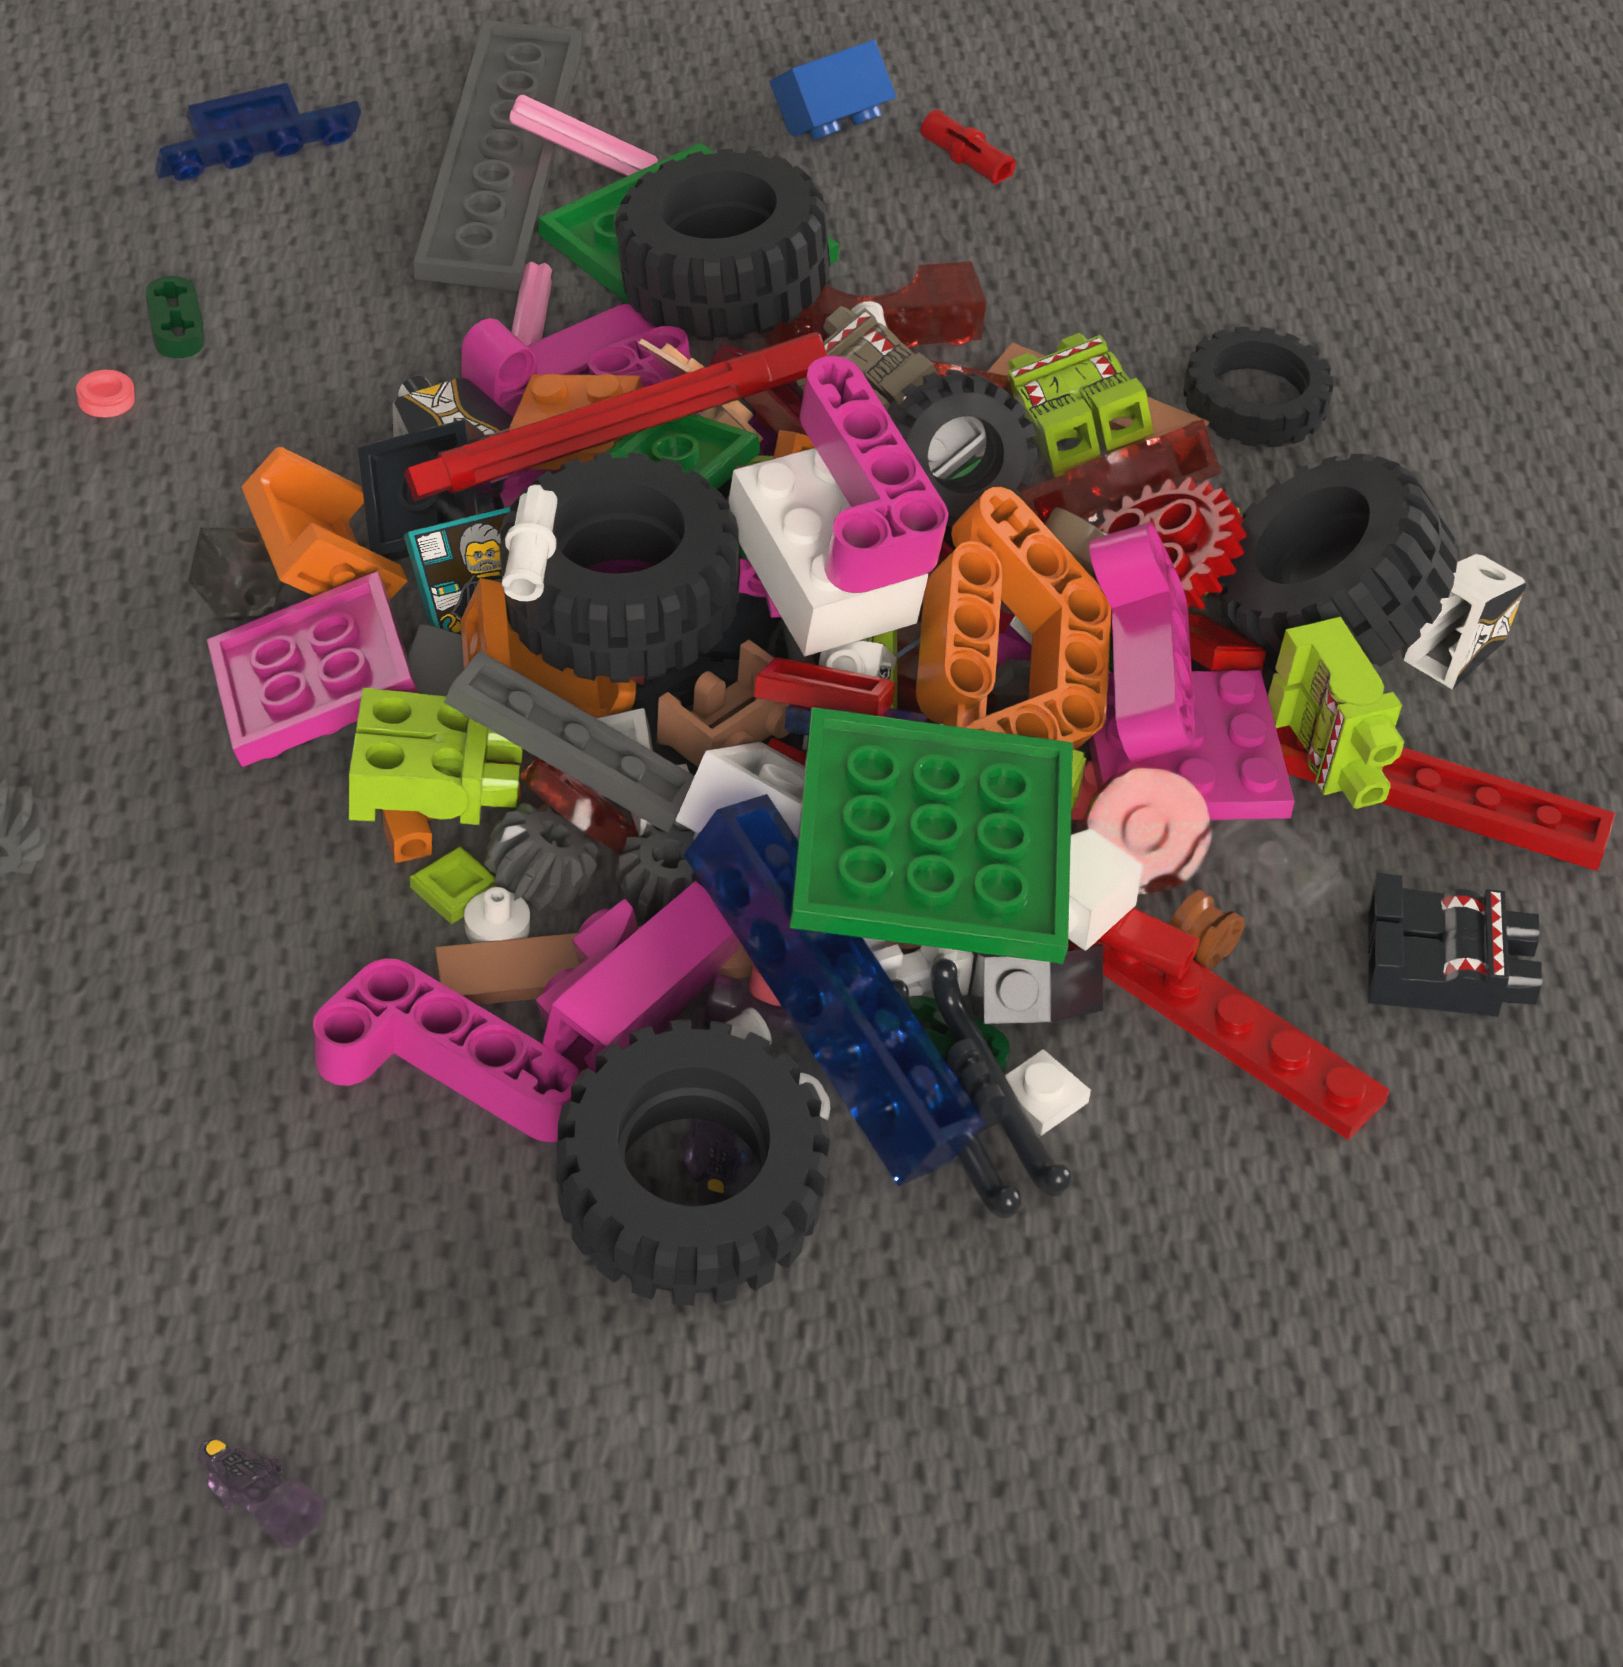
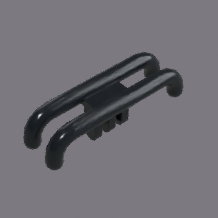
(992, 1097)

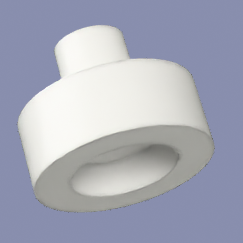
(496, 917)

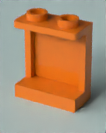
(307, 528)
(488, 630)

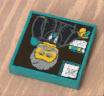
(451, 561)

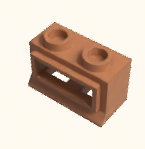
(722, 714)

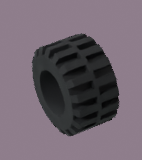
(1006, 430)

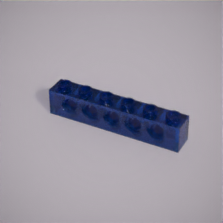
(835, 996)

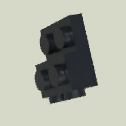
(387, 495)

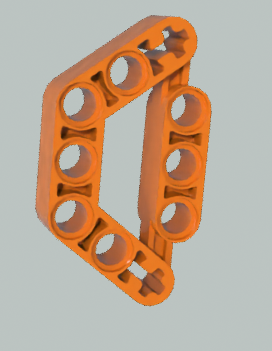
(1014, 559)

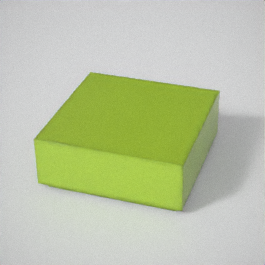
(452, 883)

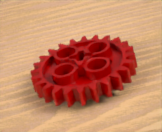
(1196, 528)

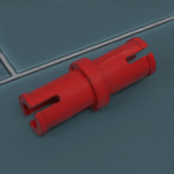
(967, 146)

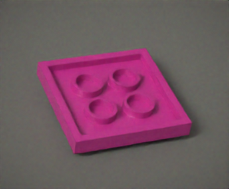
(307, 667)
(1234, 754)

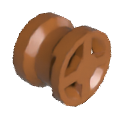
(1215, 929)

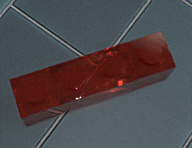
(936, 307)
(1106, 479)

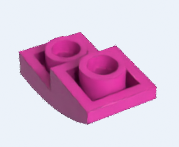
(594, 942)

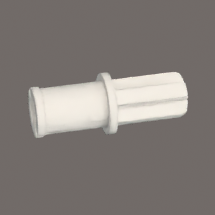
(530, 544)

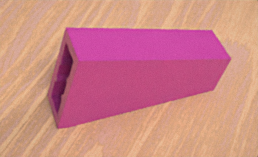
(643, 979)

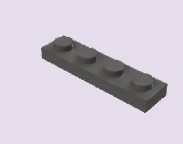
(570, 740)

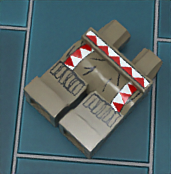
(876, 352)

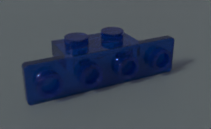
(249, 125)

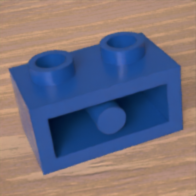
(833, 89)

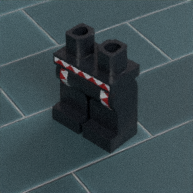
(1449, 949)

